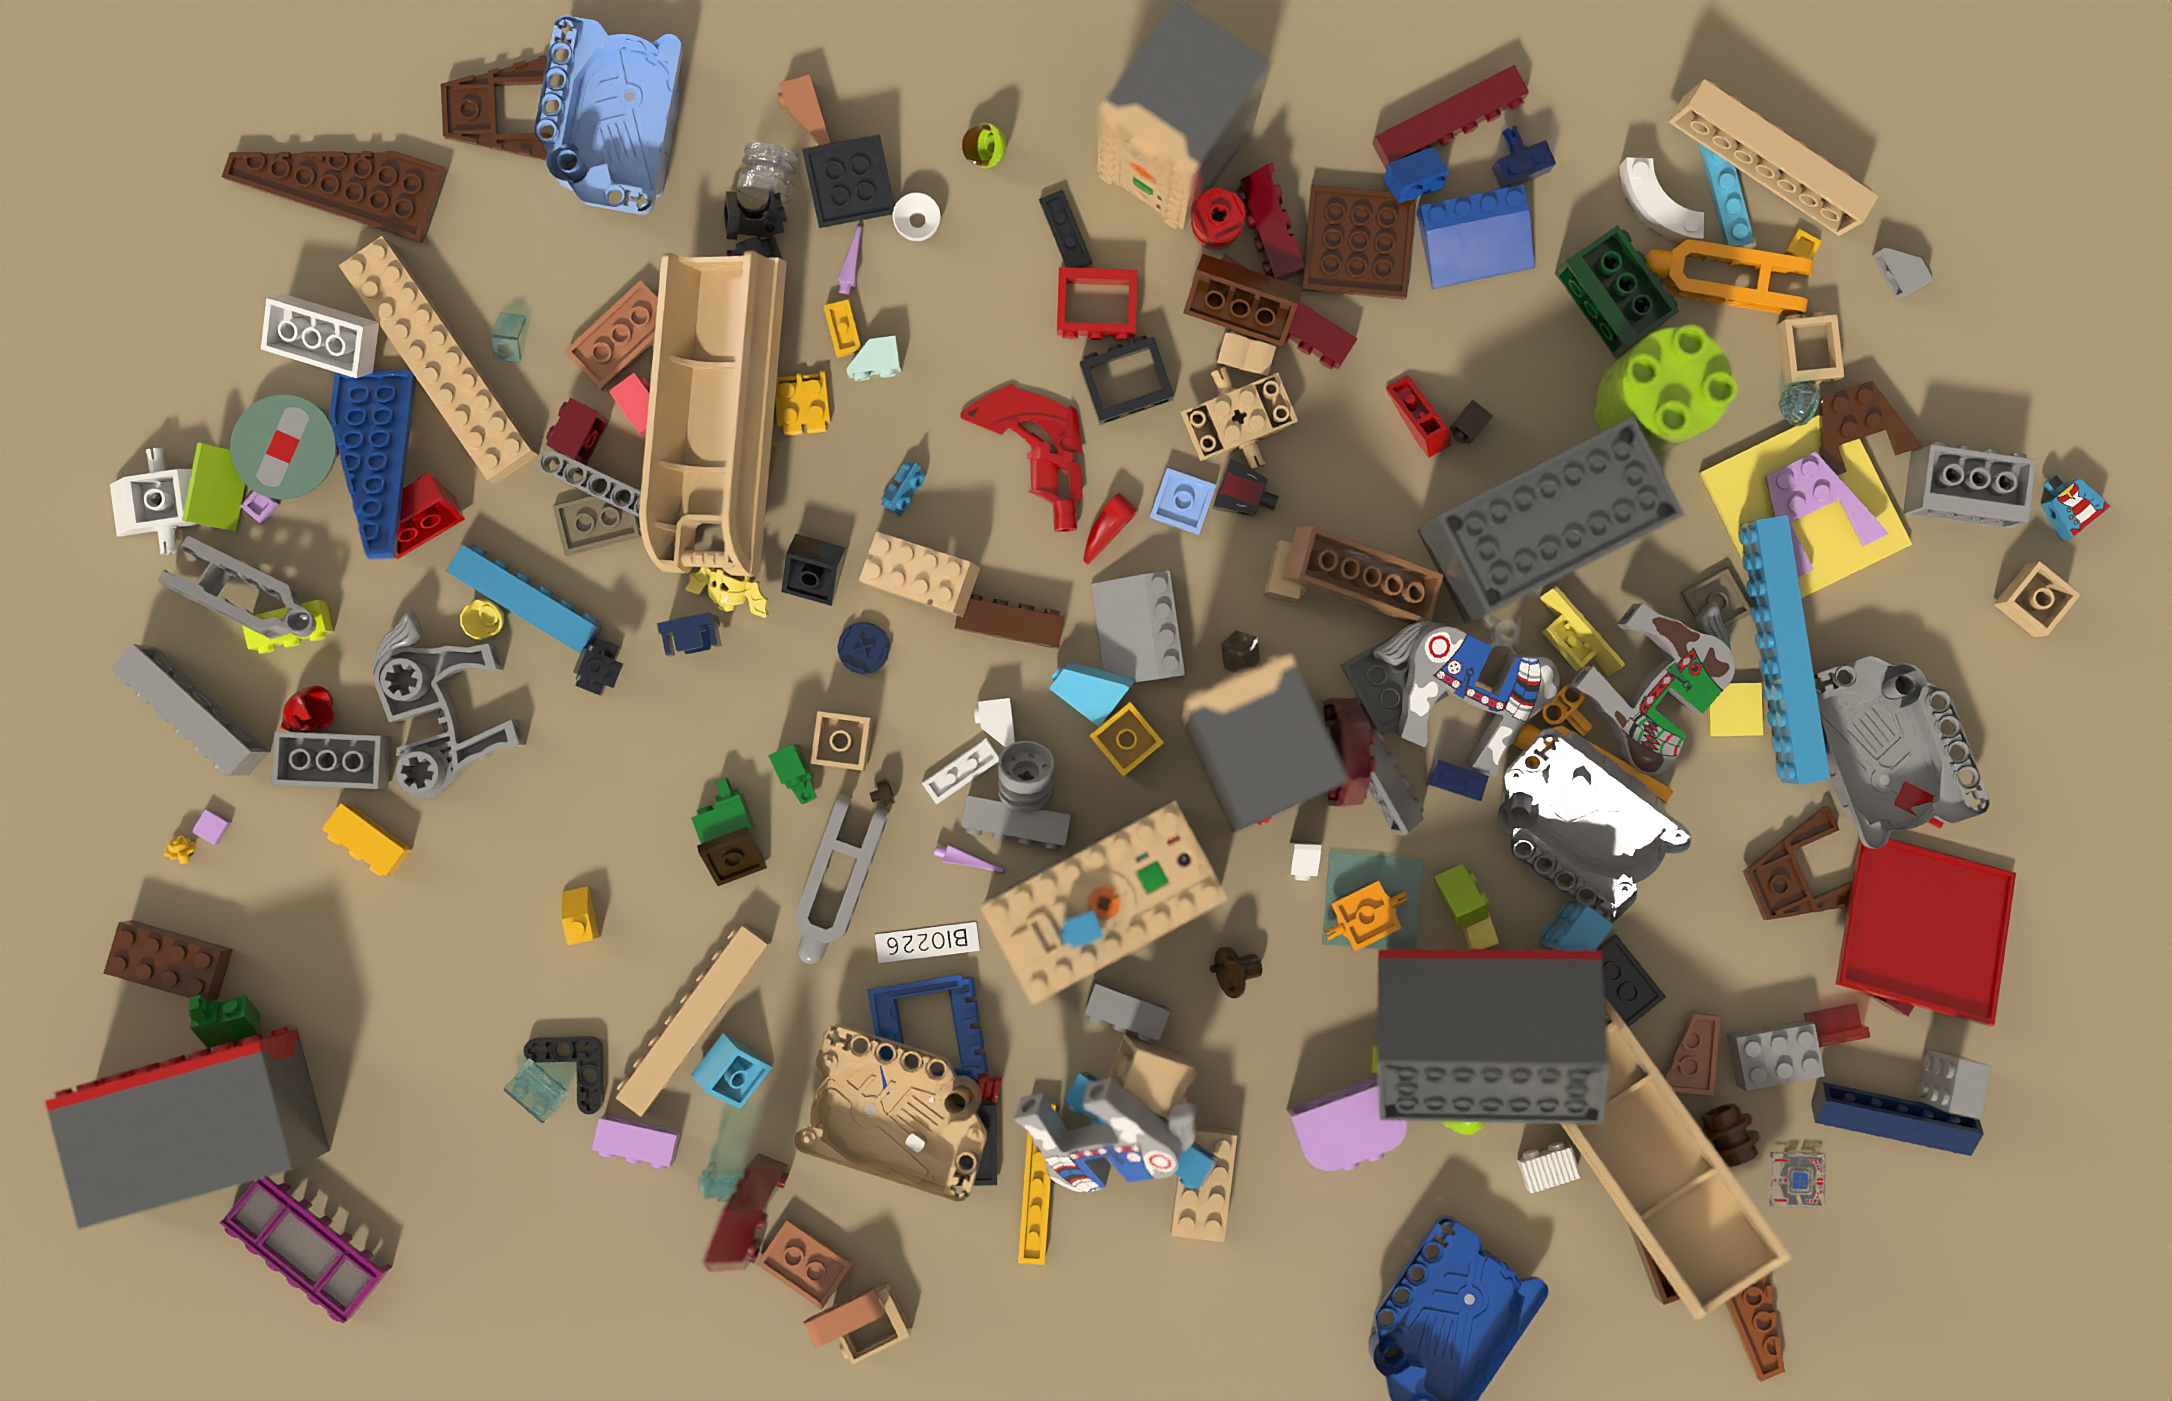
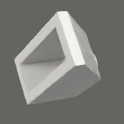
(996, 720)
(1304, 860)

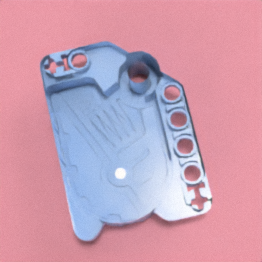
(611, 113)

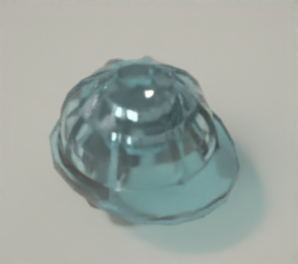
(1799, 403)

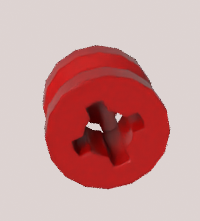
(990, 1087)

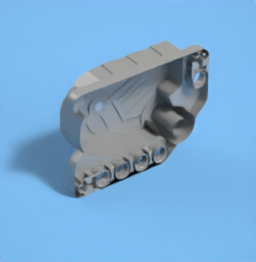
(1889, 738)

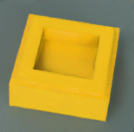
(1803, 245)

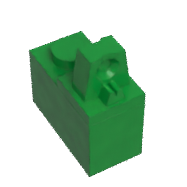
(794, 772)
(728, 816)
(223, 1021)

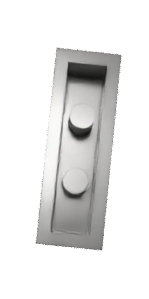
(1126, 1012)

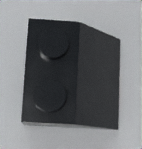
(813, 569)

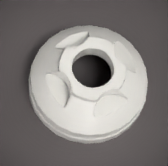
(916, 204)

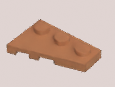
(1695, 1057)

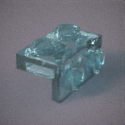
(536, 1091)
(717, 1187)

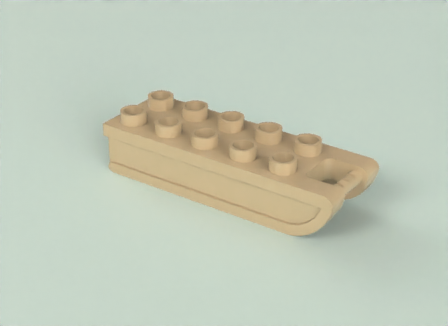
(711, 409)
(1673, 1182)

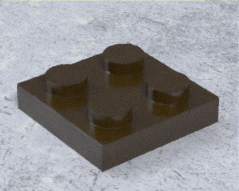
(732, 856)

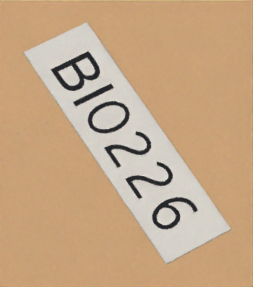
(927, 942)

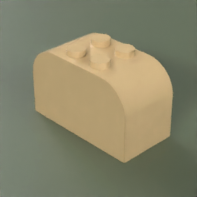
(1152, 1074)

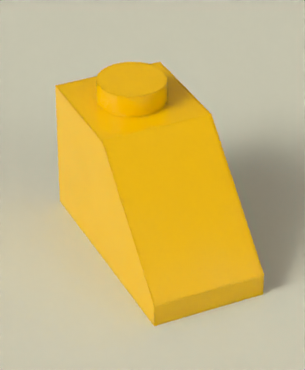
(579, 916)

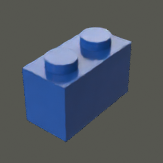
(1416, 175)

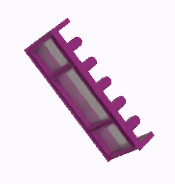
(304, 1248)

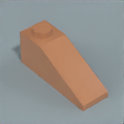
(803, 106)

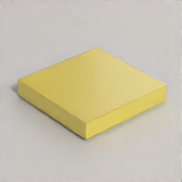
(1737, 711)

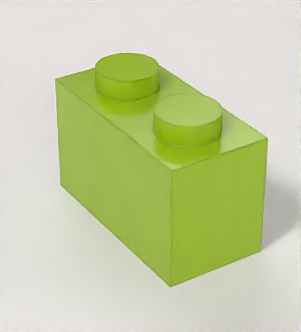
(1461, 896)

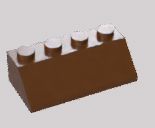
(1242, 300)

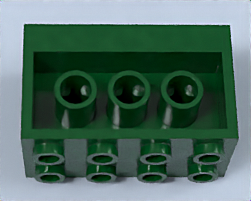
(1617, 290)

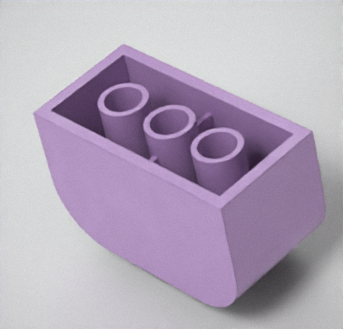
(1345, 1127)

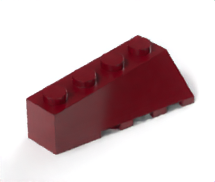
(1270, 224)

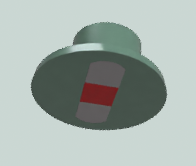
(283, 447)

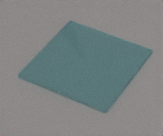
(1395, 875)

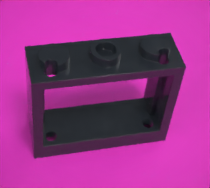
(1134, 405)

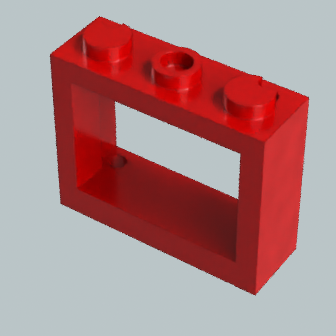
(1096, 276)

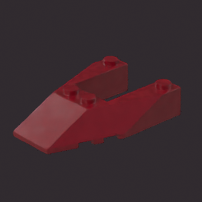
(1352, 744)
(734, 1236)

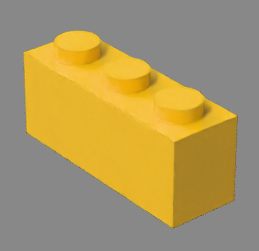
(366, 840)

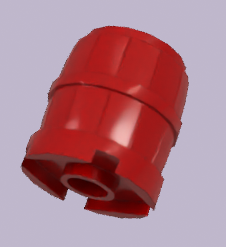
(1210, 232)

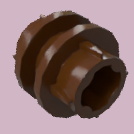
(1728, 1130)

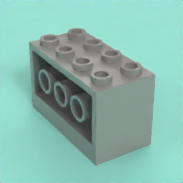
(1969, 485)

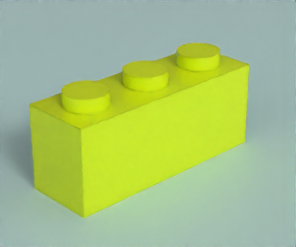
(262, 644)

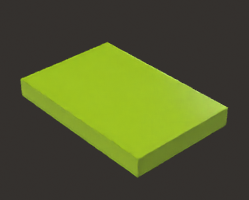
(214, 489)

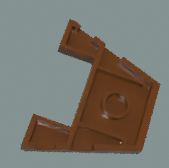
(1857, 414)

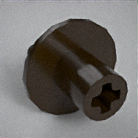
(1235, 970)

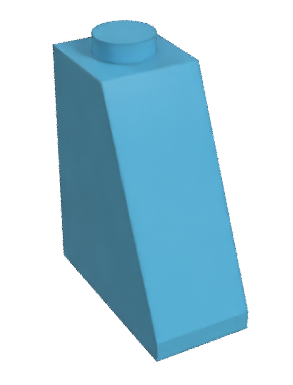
(1090, 690)

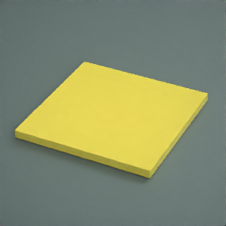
(1826, 534)

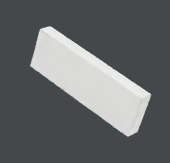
(961, 771)

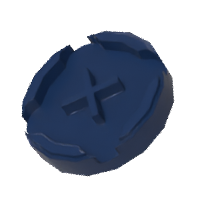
(863, 648)

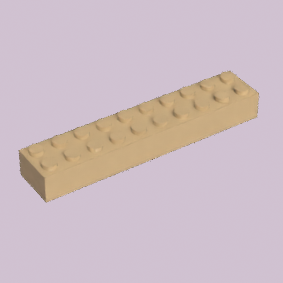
(438, 360)

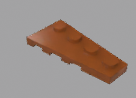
(1756, 1325)

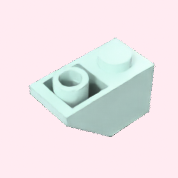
(876, 358)

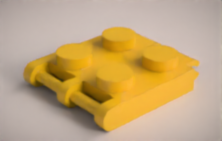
(802, 403)

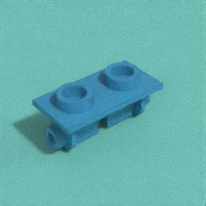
(899, 498)

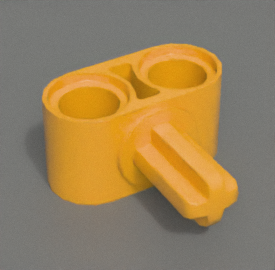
(1567, 711)

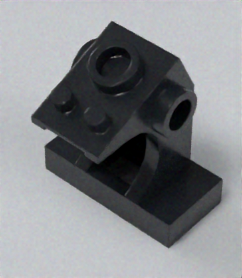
(752, 221)
(598, 666)

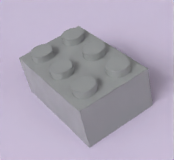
(1775, 1055)
(1954, 1083)

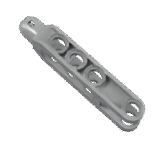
(220, 568)
(814, 938)

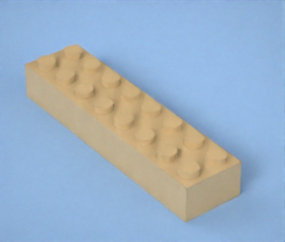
(1773, 158)

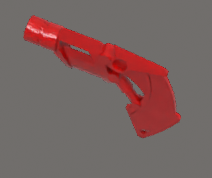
(1009, 409)

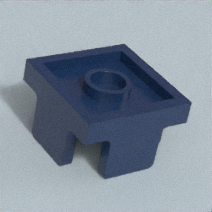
(690, 634)

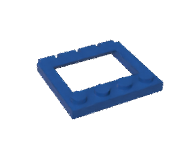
(888, 1025)

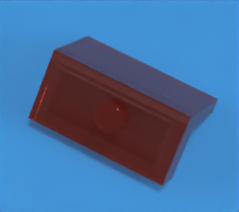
(1838, 1025)

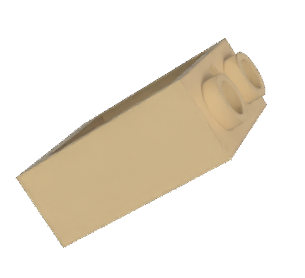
(1788, 356)
(898, 1320)

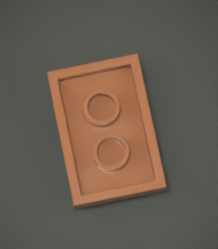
(804, 1263)

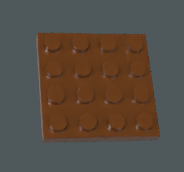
(1357, 242)

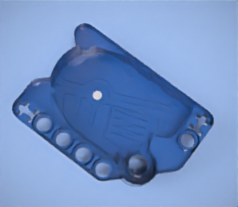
(1455, 1321)

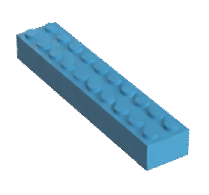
(1784, 650)

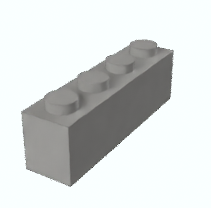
(996, 817)

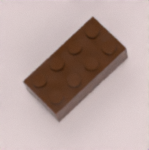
(167, 960)

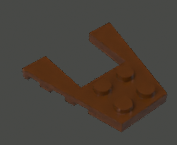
(471, 109)
(1778, 878)

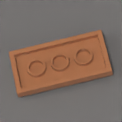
(617, 336)

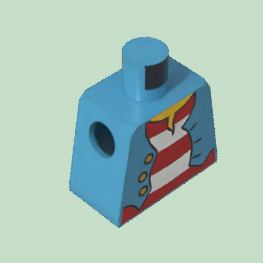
(2072, 506)

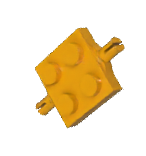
(1366, 915)

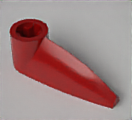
(1108, 525)

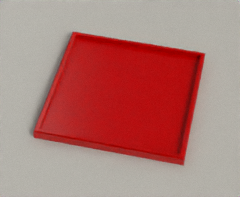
(1927, 930)

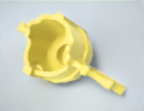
(728, 590)

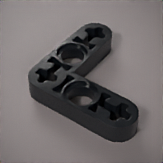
(583, 1061)

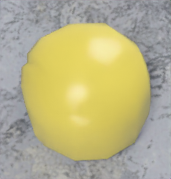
(482, 618)

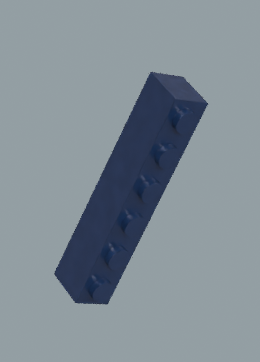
(1895, 1119)

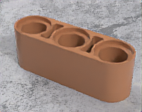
(844, 1317)

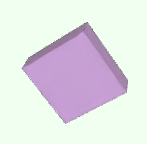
(259, 506)
(211, 827)

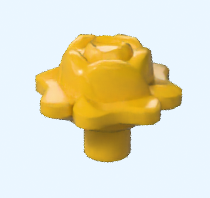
(180, 849)

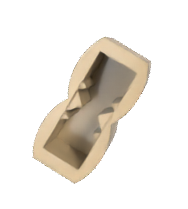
(1245, 355)

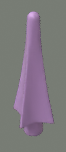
(848, 273)
(956, 856)

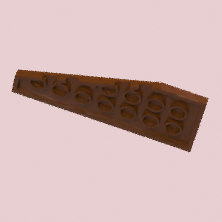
(365, 187)

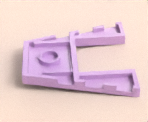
(1810, 486)

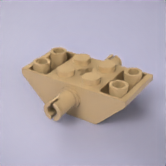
(1261, 404)

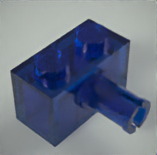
(1523, 161)

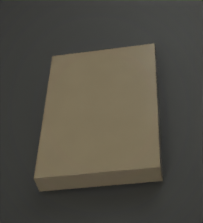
(594, 524)

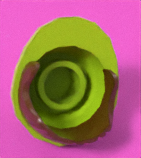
(984, 145)

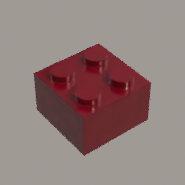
(576, 431)

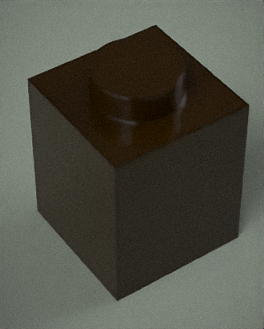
(1470, 422)

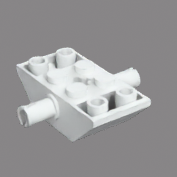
(138, 501)

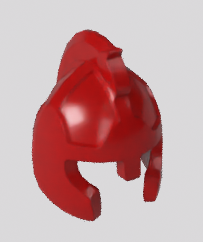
(308, 710)

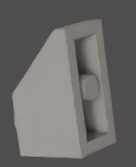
(1902, 271)

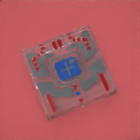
(1797, 1180)

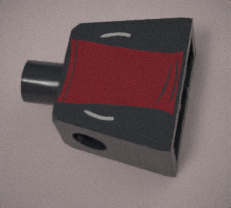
(1243, 491)

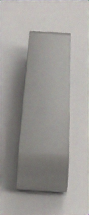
(590, 480)

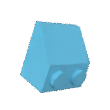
(731, 1071)

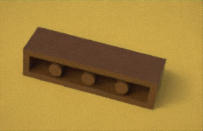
(1012, 623)

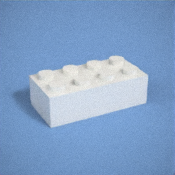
(319, 335)

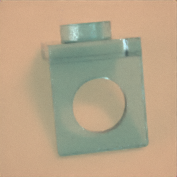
(507, 332)

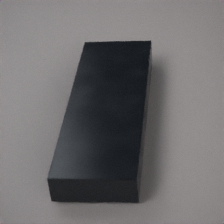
(1065, 230)

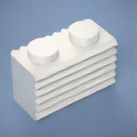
(1548, 1167)

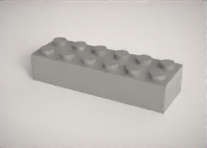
(189, 710)

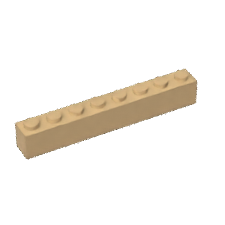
(692, 1020)

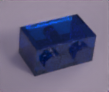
(1457, 780)

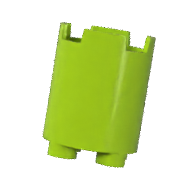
(1671, 385)

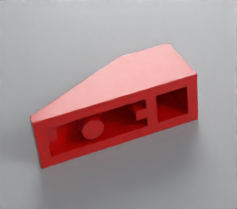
(1419, 416)

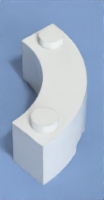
(1654, 206)

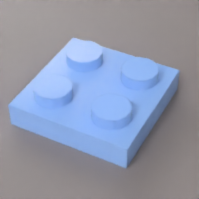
(1182, 501)

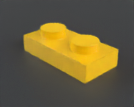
(842, 328)

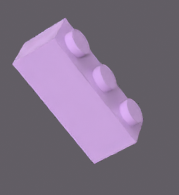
(636, 1141)

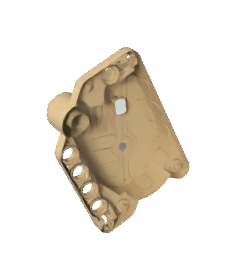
(899, 1136)

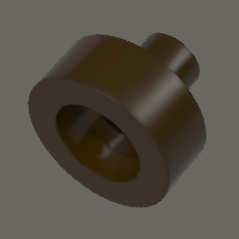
(883, 793)

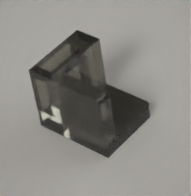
(1240, 652)

